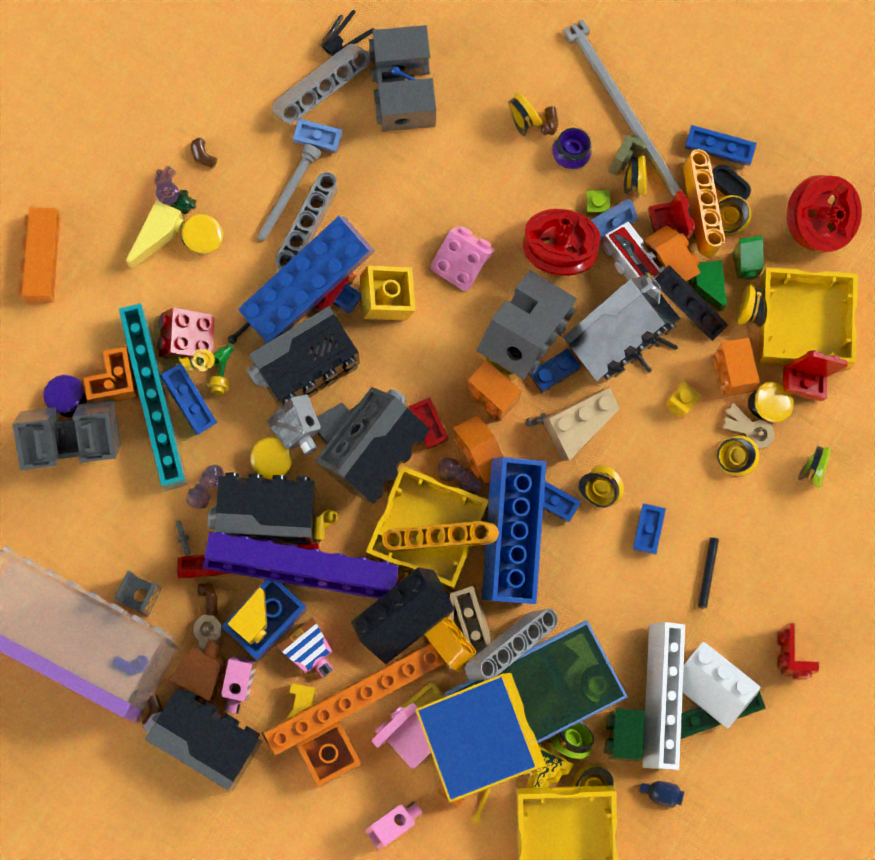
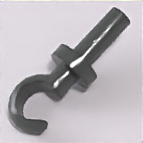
(528, 422)
(183, 538)

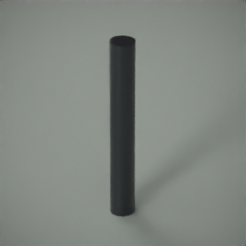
(708, 572)

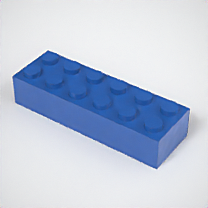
(306, 279)
(517, 512)

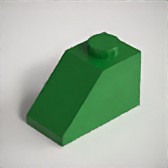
(749, 257)
(711, 284)

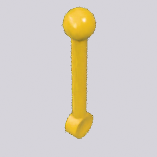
(476, 819)

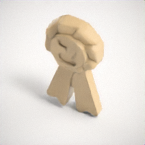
(758, 431)
(207, 628)

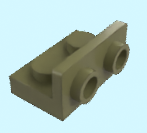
(631, 147)

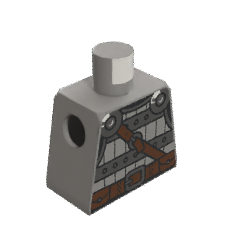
(296, 424)

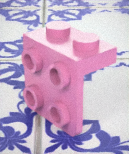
(461, 257)
(404, 735)

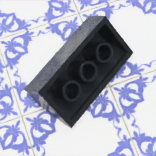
(403, 614)

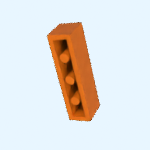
(40, 254)

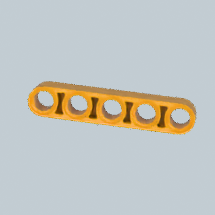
(703, 203)
(450, 538)
(449, 642)

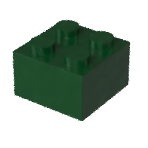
(625, 735)

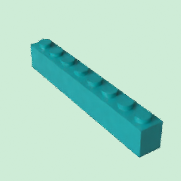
(152, 397)

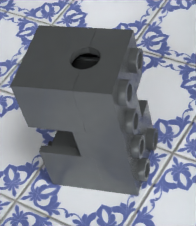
(402, 102)
(527, 325)
(45, 440)

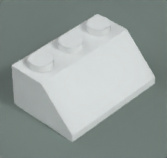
(717, 685)

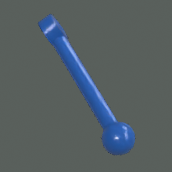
(396, 71)

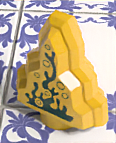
(555, 767)

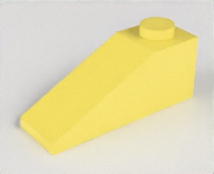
(156, 232)

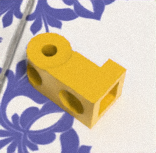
(303, 699)

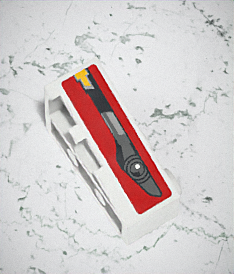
(629, 253)

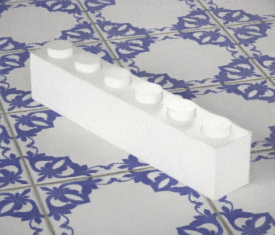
(664, 696)

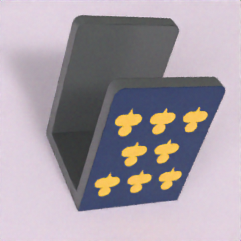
(130, 585)

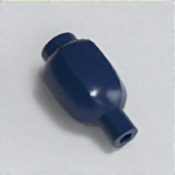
(663, 793)

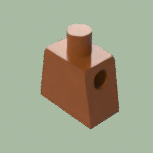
(201, 670)

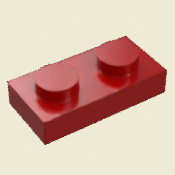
(427, 414)

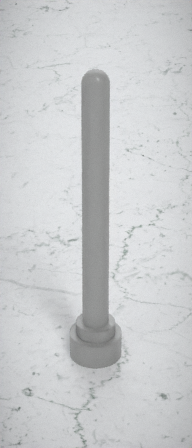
(309, 155)

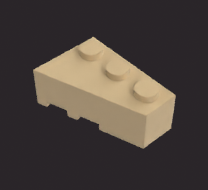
(580, 422)
(470, 618)

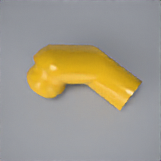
(322, 521)

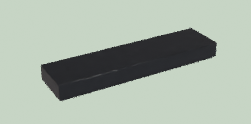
(690, 303)

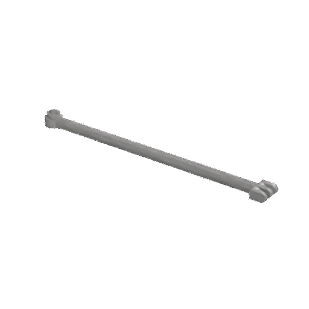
(580, 37)

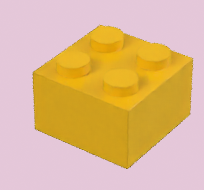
(387, 293)

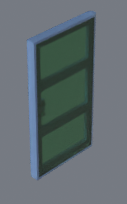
(562, 681)

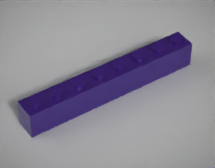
(299, 566)

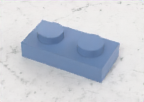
(318, 135)
(615, 217)

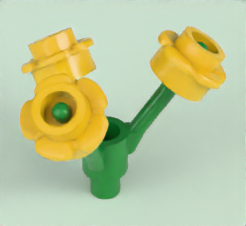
(205, 359)

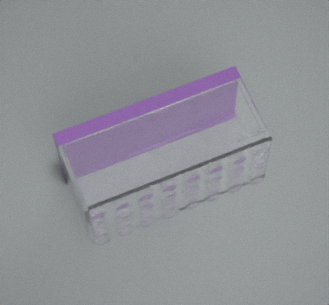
(80, 637)

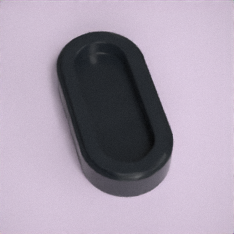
(730, 182)

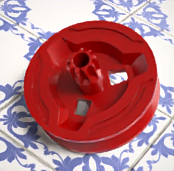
(810, 213)
(565, 231)

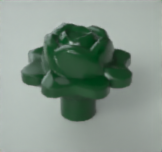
(184, 202)

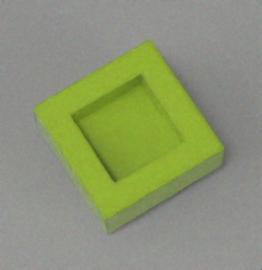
(597, 201)

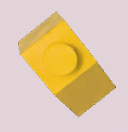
(251, 618)

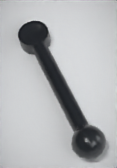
(233, 338)

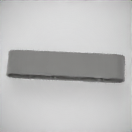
(331, 82)
(311, 214)
(511, 645)

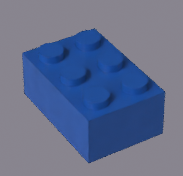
(282, 613)

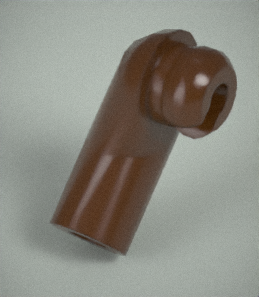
(552, 121)
(198, 150)
(211, 597)
(155, 707)

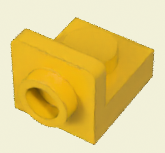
(683, 400)

